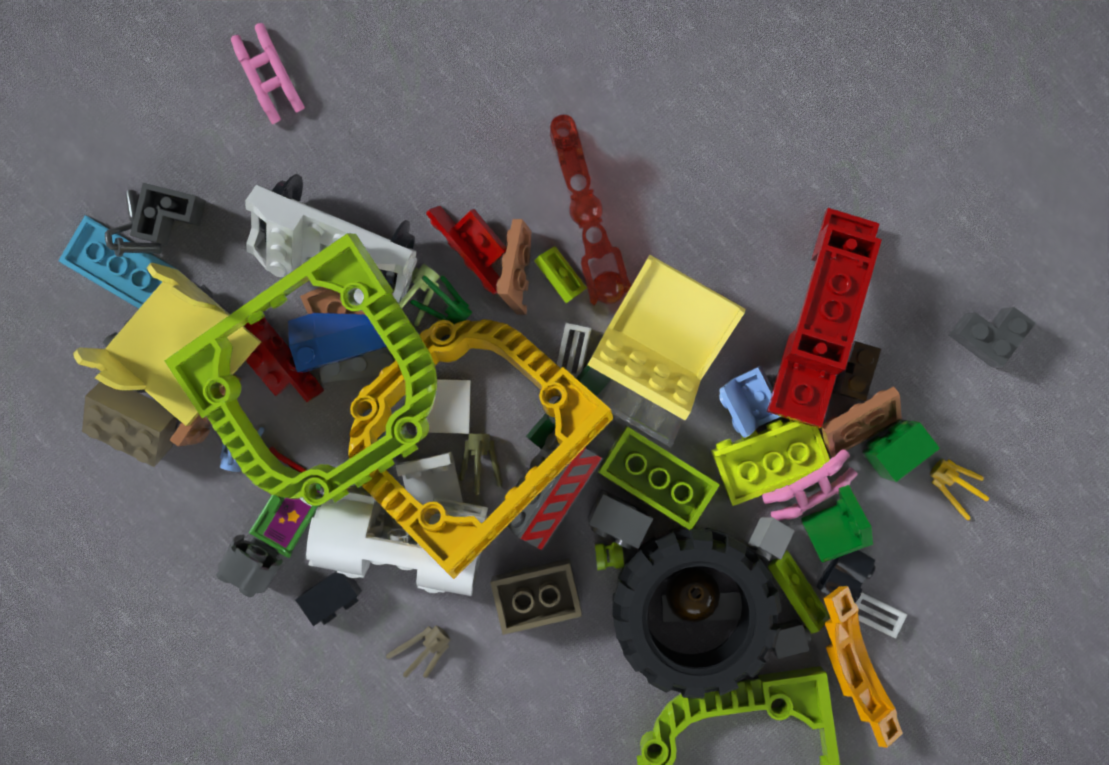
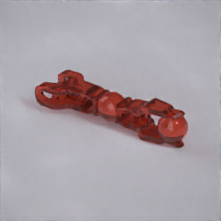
(586, 212)

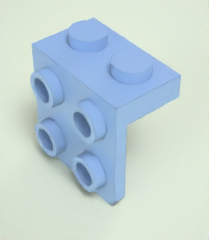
(748, 400)

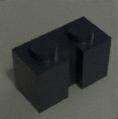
(327, 597)

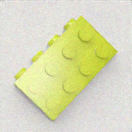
(769, 459)

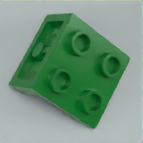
(839, 528)

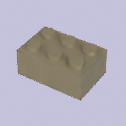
(129, 423)
(536, 596)

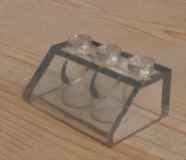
(642, 413)

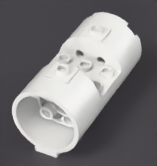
(360, 531)

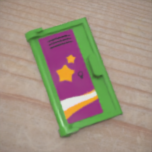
(283, 522)

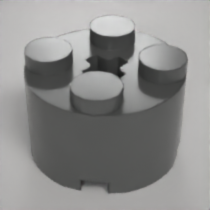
(249, 565)

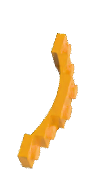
(855, 669)

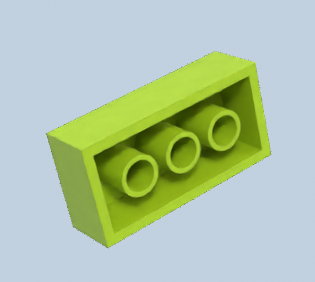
(658, 477)

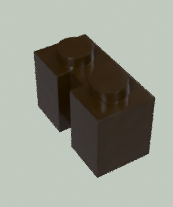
(859, 372)

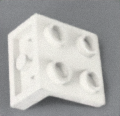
(431, 478)

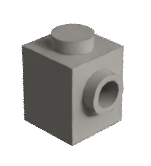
(770, 539)

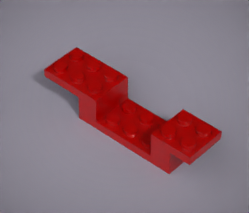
(828, 318)

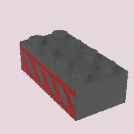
(546, 511)

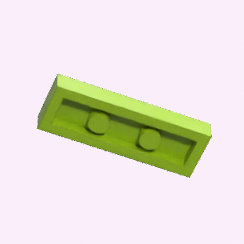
(799, 592)

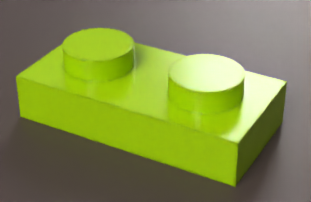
(560, 274)

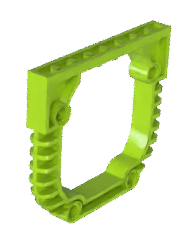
(206, 364)
(803, 695)

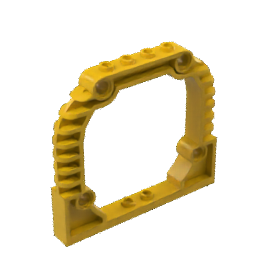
(578, 419)

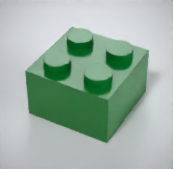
(900, 449)

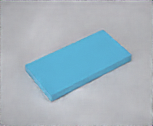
(122, 275)

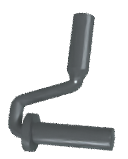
(129, 247)

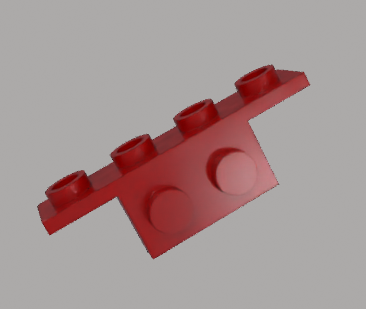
(473, 242)
(275, 364)

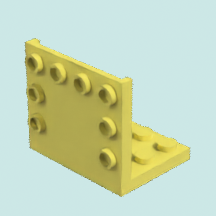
(665, 336)

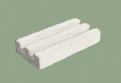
(578, 329)
(897, 624)

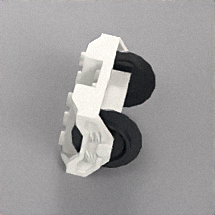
(291, 233)

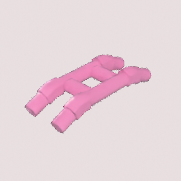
(281, 80)
(797, 488)

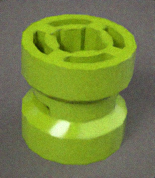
(615, 556)

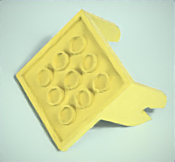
(161, 327)

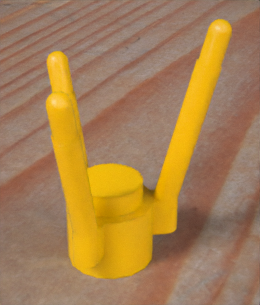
(946, 473)

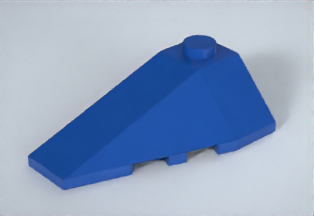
(330, 338)

